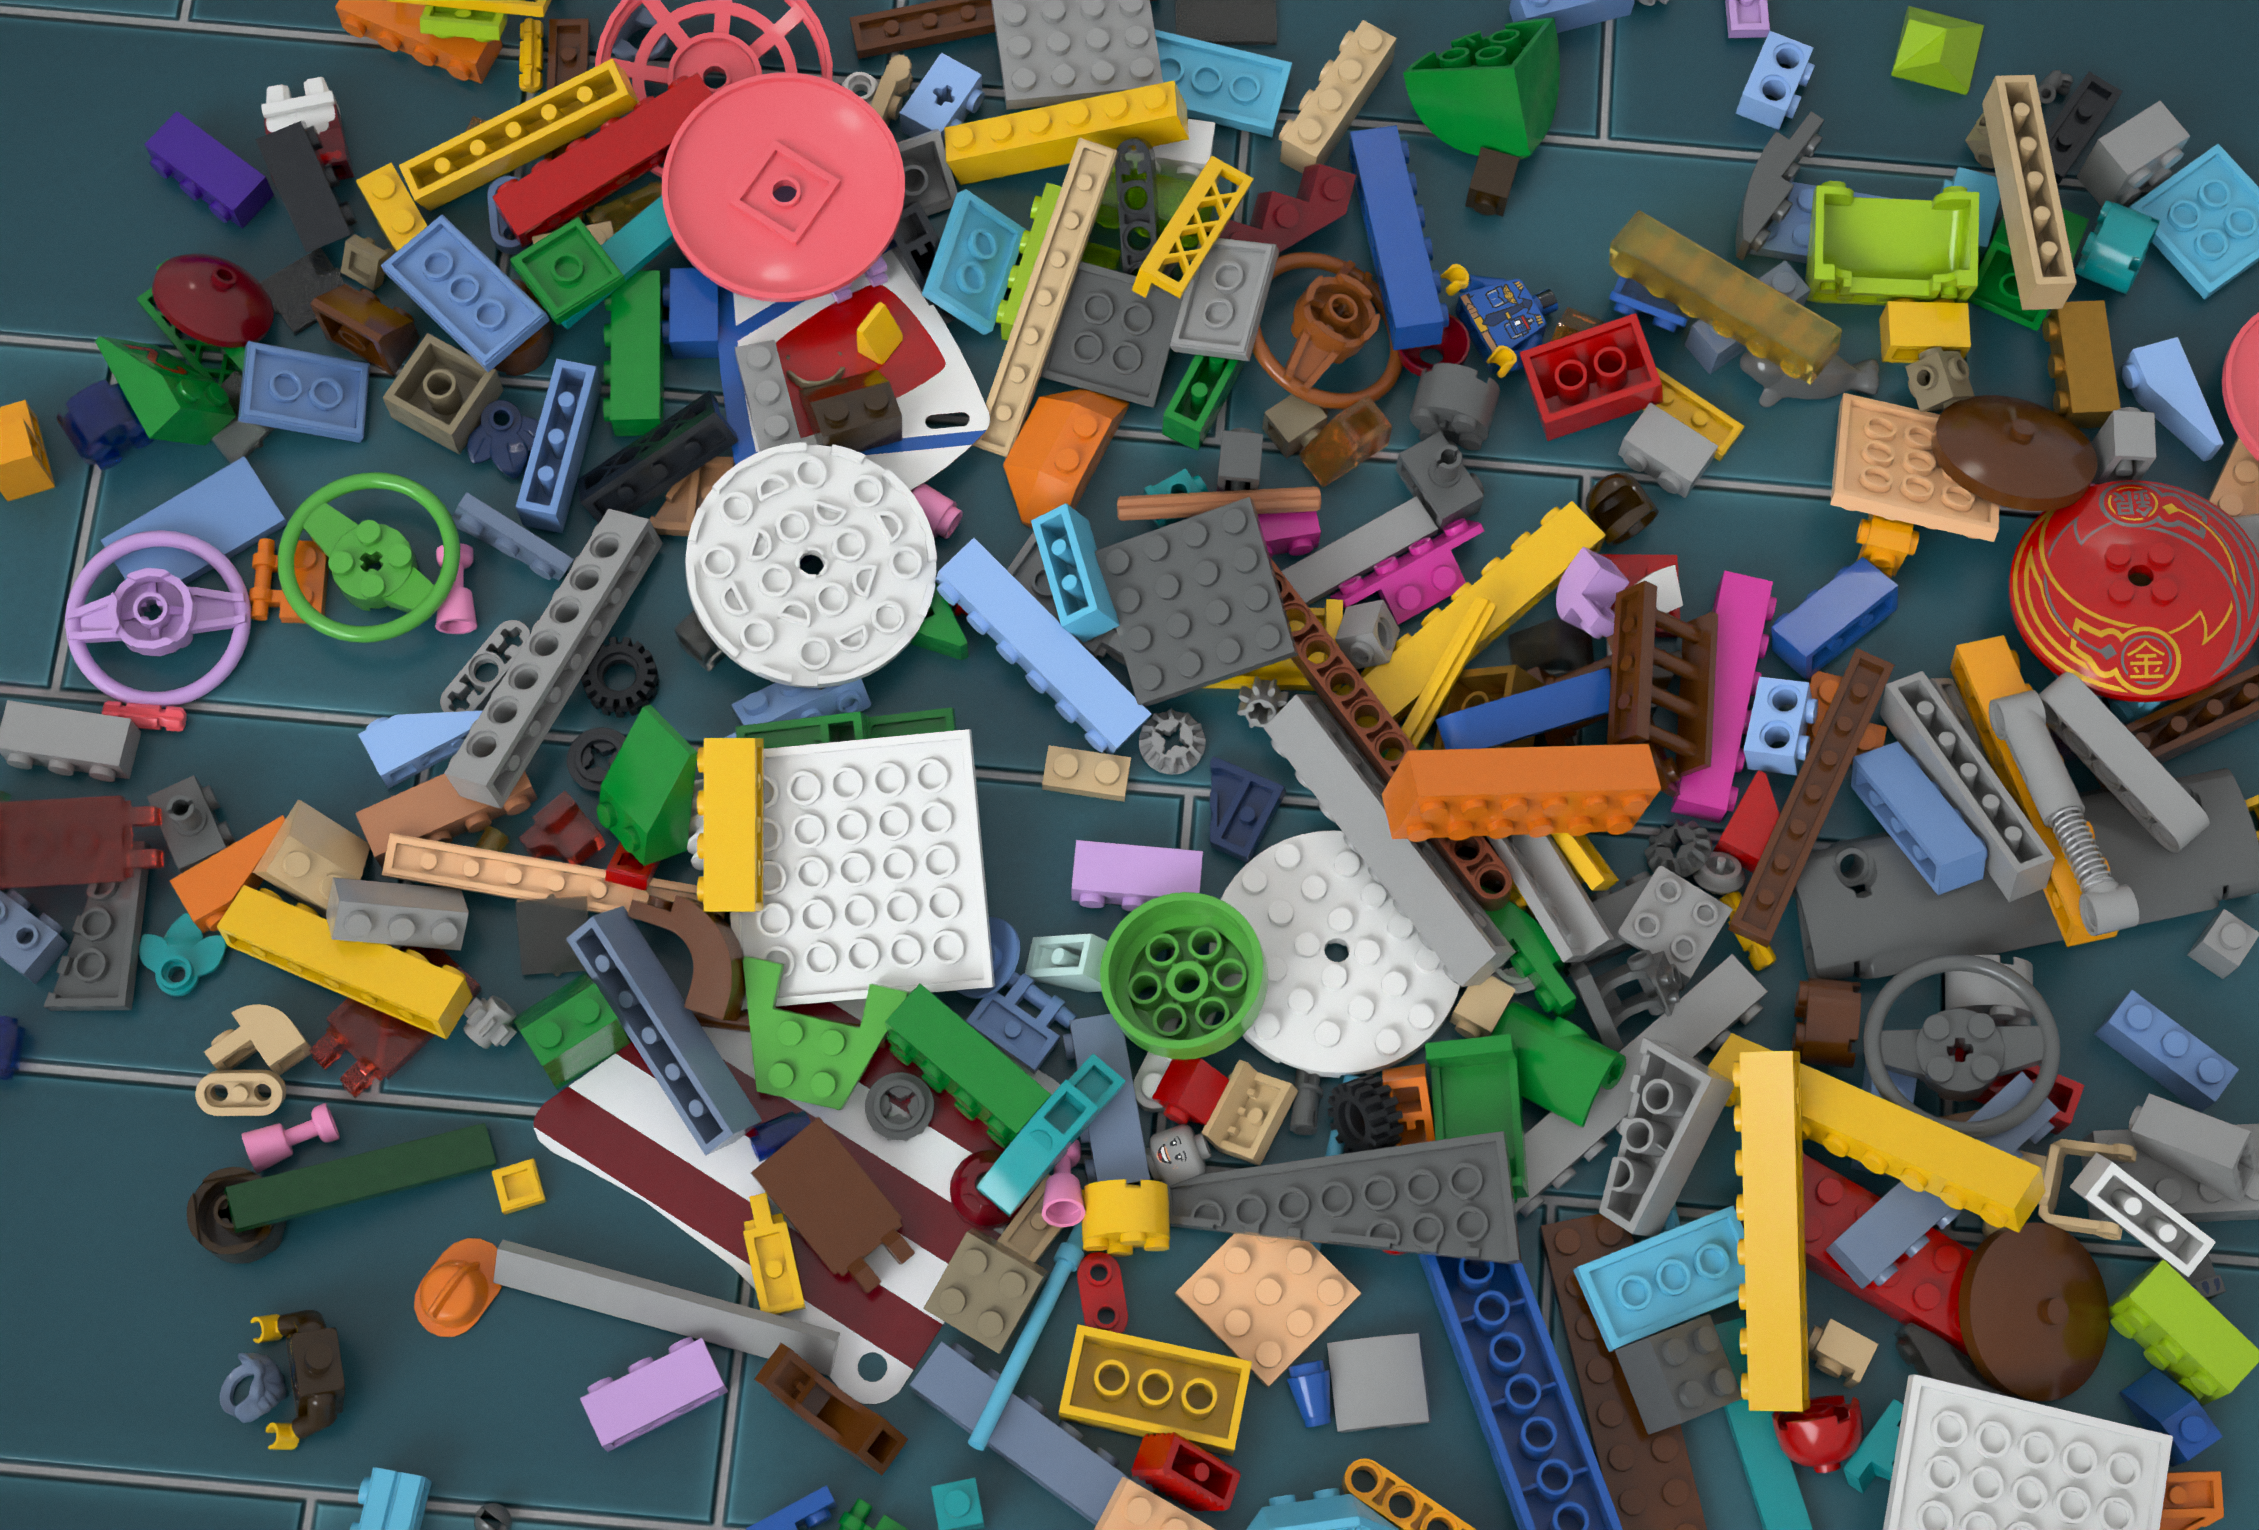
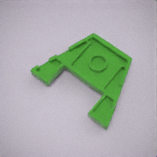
(806, 1054)

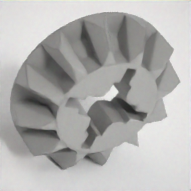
(1178, 758)

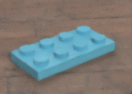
(1225, 82)
(1664, 1279)

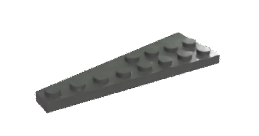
(1406, 1198)

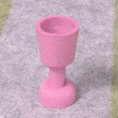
(458, 610)
(274, 1143)
(1063, 1194)

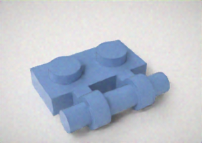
(1013, 1029)

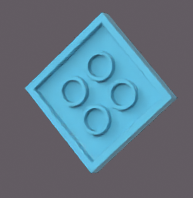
(2206, 220)

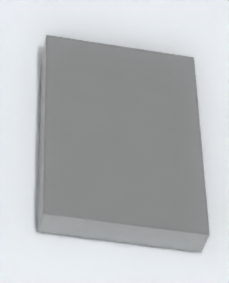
(1226, 300)

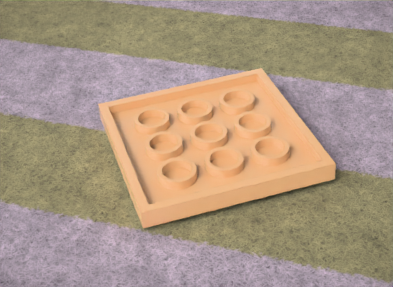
(1890, 471)

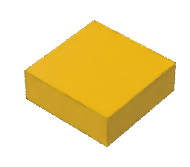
(519, 1186)

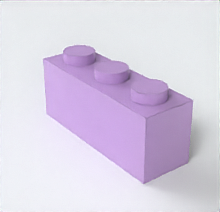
(1131, 873)
(653, 1393)

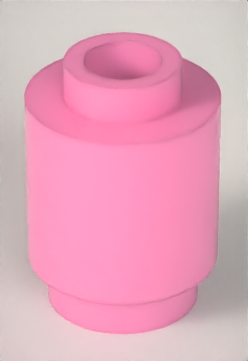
(939, 510)

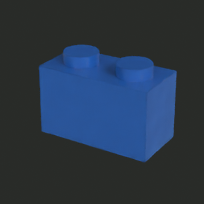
(692, 314)

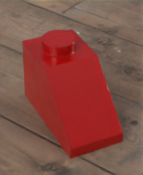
(1750, 824)

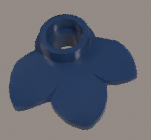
(504, 444)

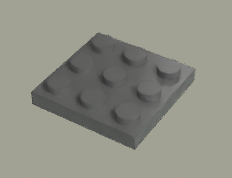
(1113, 336)

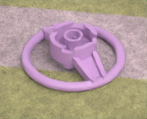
(184, 613)

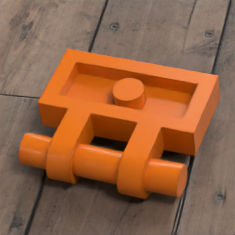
(311, 574)

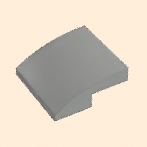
(1379, 1382)

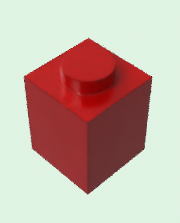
(1190, 1090)

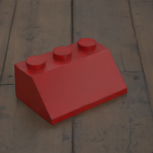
(1592, 377)

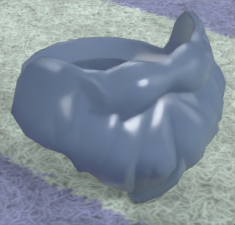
(638, 20)
(265, 1390)

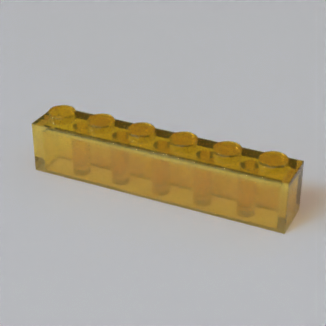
(1724, 297)

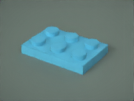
(973, 262)

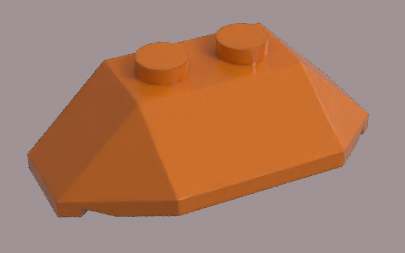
(1060, 449)

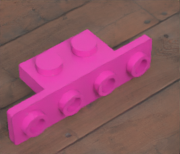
(1416, 578)

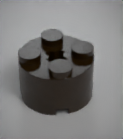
(211, 1223)

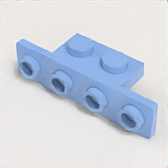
(787, 702)

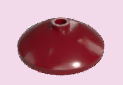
(212, 300)

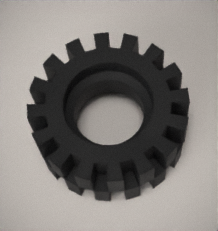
(627, 699)
(1365, 1115)

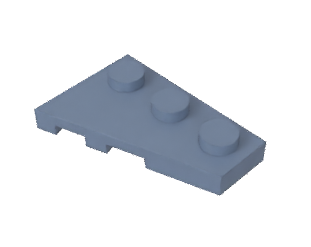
(510, 538)

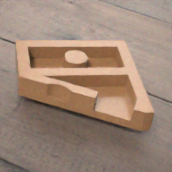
(687, 496)

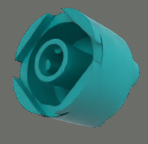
(2117, 247)

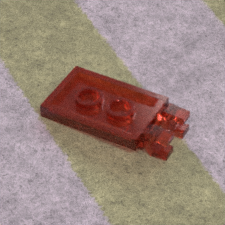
(73, 841)
(375, 1038)

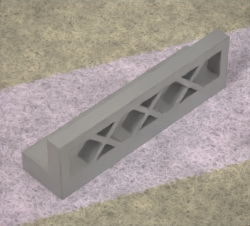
(1554, 895)

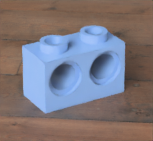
(1774, 80)
(1771, 726)

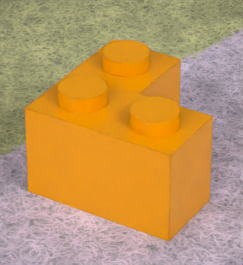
(22, 453)

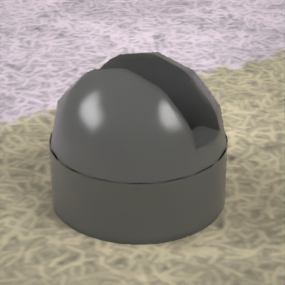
(498, 1512)

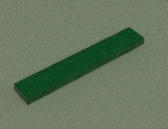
(359, 1177)

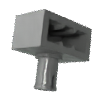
(1440, 480)
(191, 822)

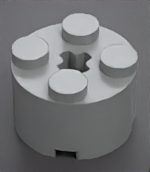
(1988, 995)

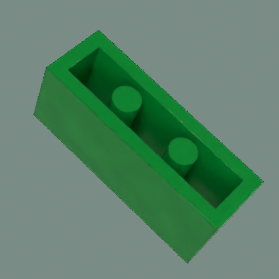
(1200, 399)

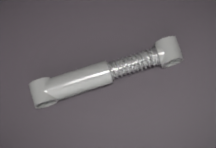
(2022, 724)

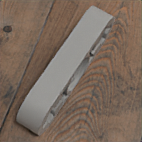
(496, 641)

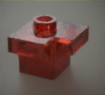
(562, 832)

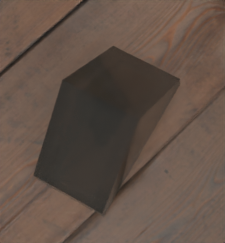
(1552, 647)

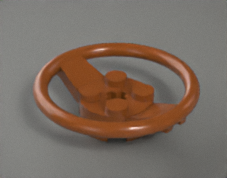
(1330, 325)

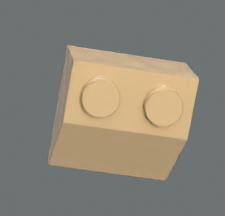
(309, 854)

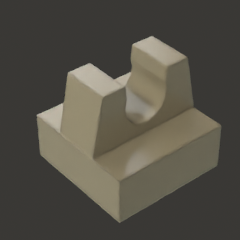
(363, 261)

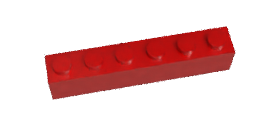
(598, 164)

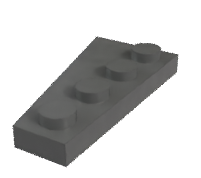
(105, 948)

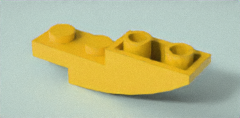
(391, 206)

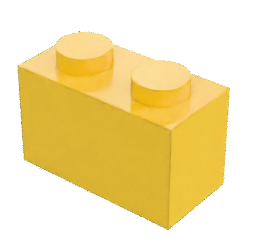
(1918, 326)

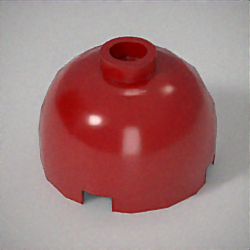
(1821, 1434)

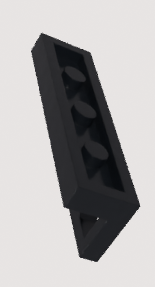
(657, 459)

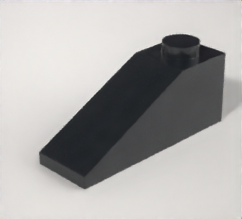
(916, 247)

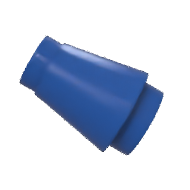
(1311, 1391)

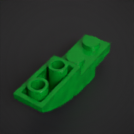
(1534, 958)

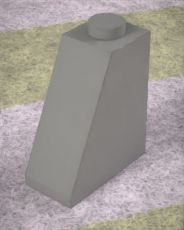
(2196, 1145)

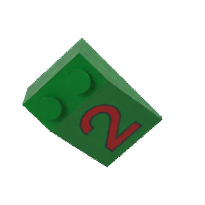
(167, 393)

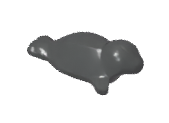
(1834, 379)

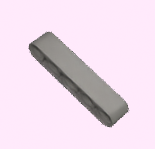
(2122, 763)

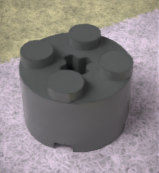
(1456, 404)

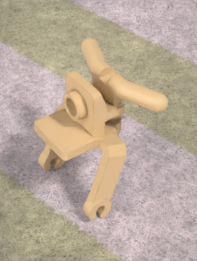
(2052, 1173)

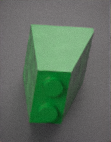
(1997, 279)
(572, 1030)

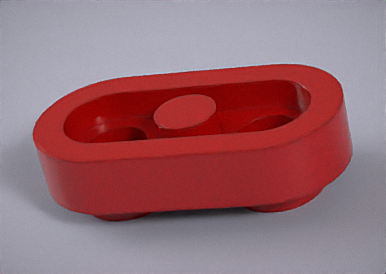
(1102, 1294)

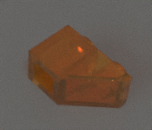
(1347, 441)

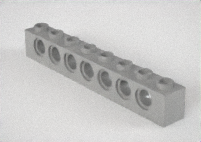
(553, 658)

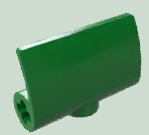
(1559, 1062)

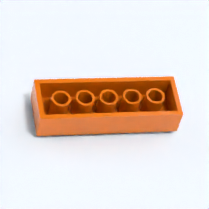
(1520, 791)

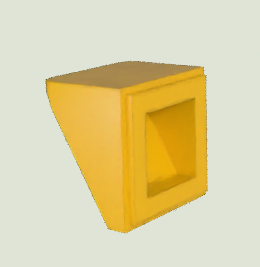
(878, 334)

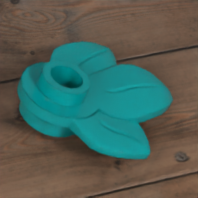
(181, 950)

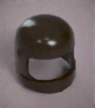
(1620, 507)

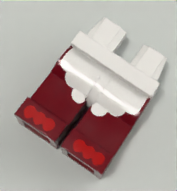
(317, 109)

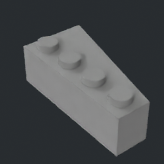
(1662, 1136)

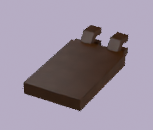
(832, 1203)

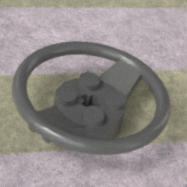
(1989, 1048)

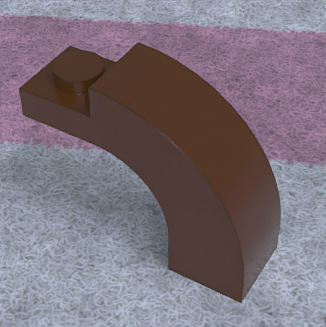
(715, 950)
(830, 1410)

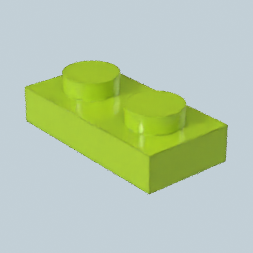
(456, 22)

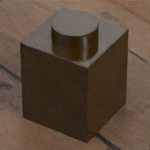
(1492, 182)

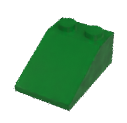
(650, 790)

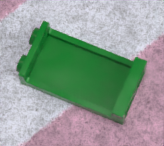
(1480, 1093)

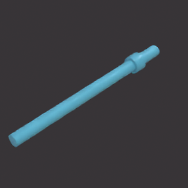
(1066, 1261)

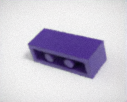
(208, 170)

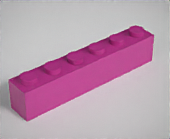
(1742, 609)

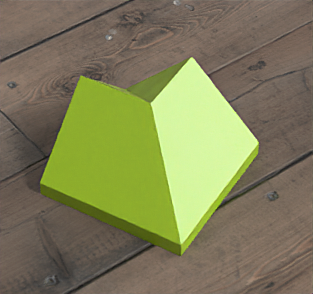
(1937, 50)

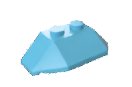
(1324, 1512)

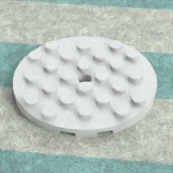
(801, 624)
(1326, 1012)

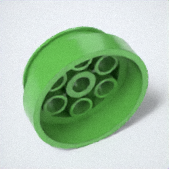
(1183, 924)

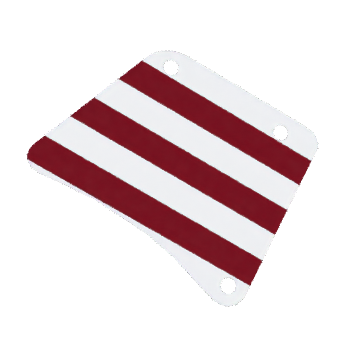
(632, 1136)

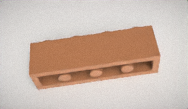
(435, 813)

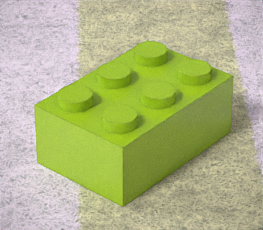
(2183, 1333)

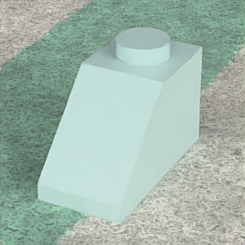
(1067, 961)

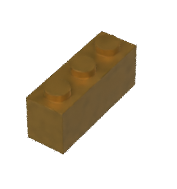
(2082, 363)

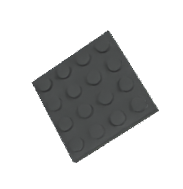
(1196, 602)

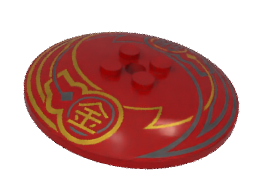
(2130, 639)

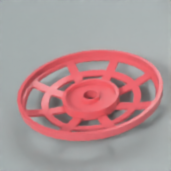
(710, 50)

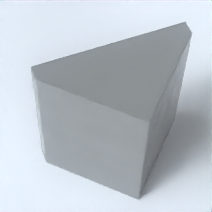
(927, 173)

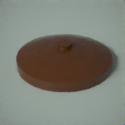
(2014, 453)
(2033, 1312)

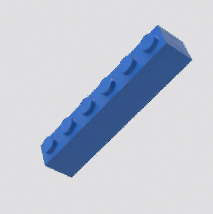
(1396, 238)

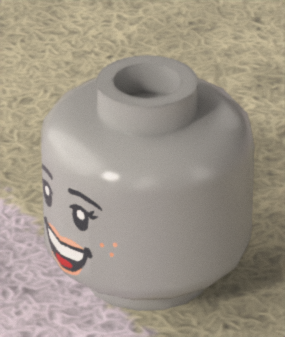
(1177, 1154)

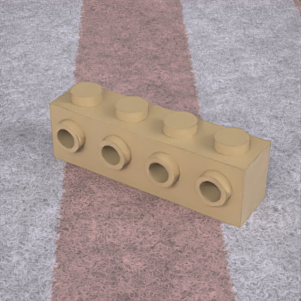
(1338, 97)

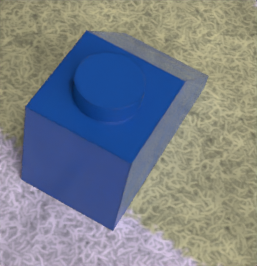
(2172, 1411)

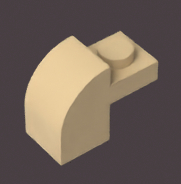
(263, 1031)

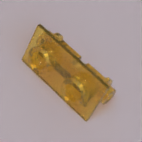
(627, 207)

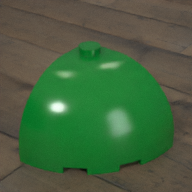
(1490, 88)

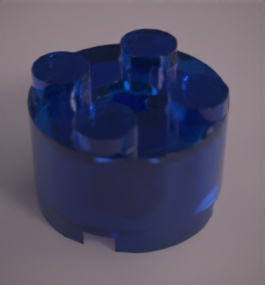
(102, 424)

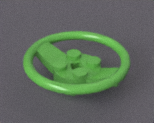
(356, 547)

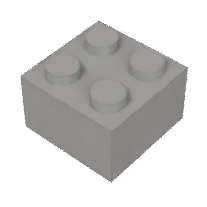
(2134, 156)

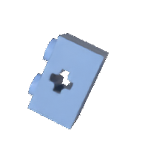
(942, 98)

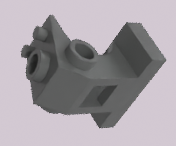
(1660, 992)

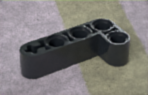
(1138, 217)

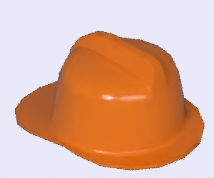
(457, 1288)

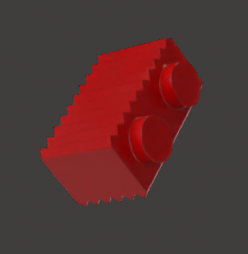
(1186, 1472)

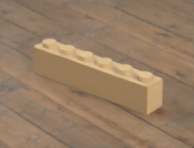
(2028, 192)

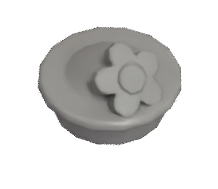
(1720, 874)

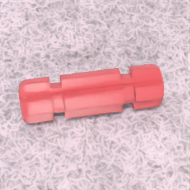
(148, 716)

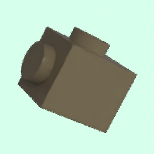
(1293, 424)

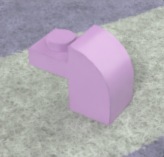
(1588, 593)

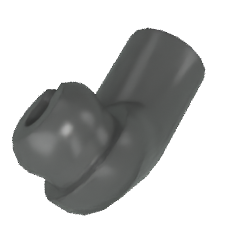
(2053, 83)

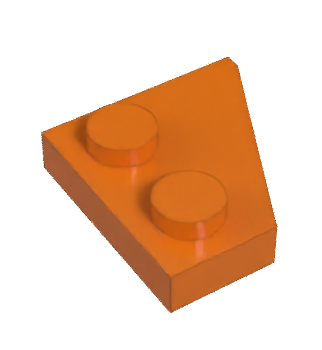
(2192, 1500)

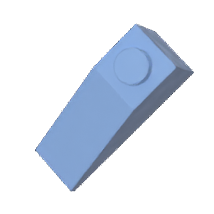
(2168, 387)
(414, 742)

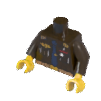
(314, 1373)

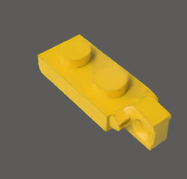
(772, 1259)

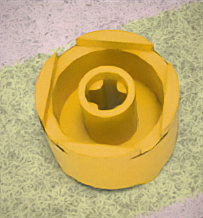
(1125, 1217)

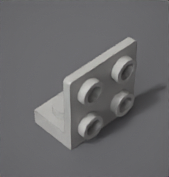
(1676, 920)

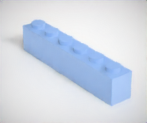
(1041, 647)

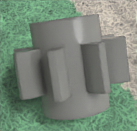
(1261, 701)
(490, 1022)

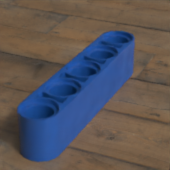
(1528, 713)

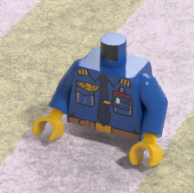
(1499, 316)

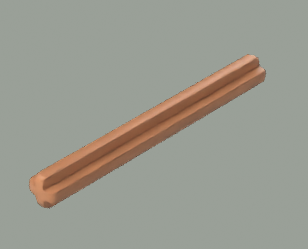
(1192, 504)

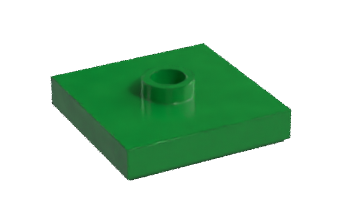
(567, 270)

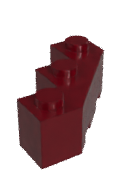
(1286, 219)

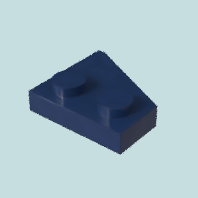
(1240, 808)

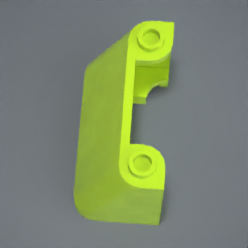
(1892, 247)

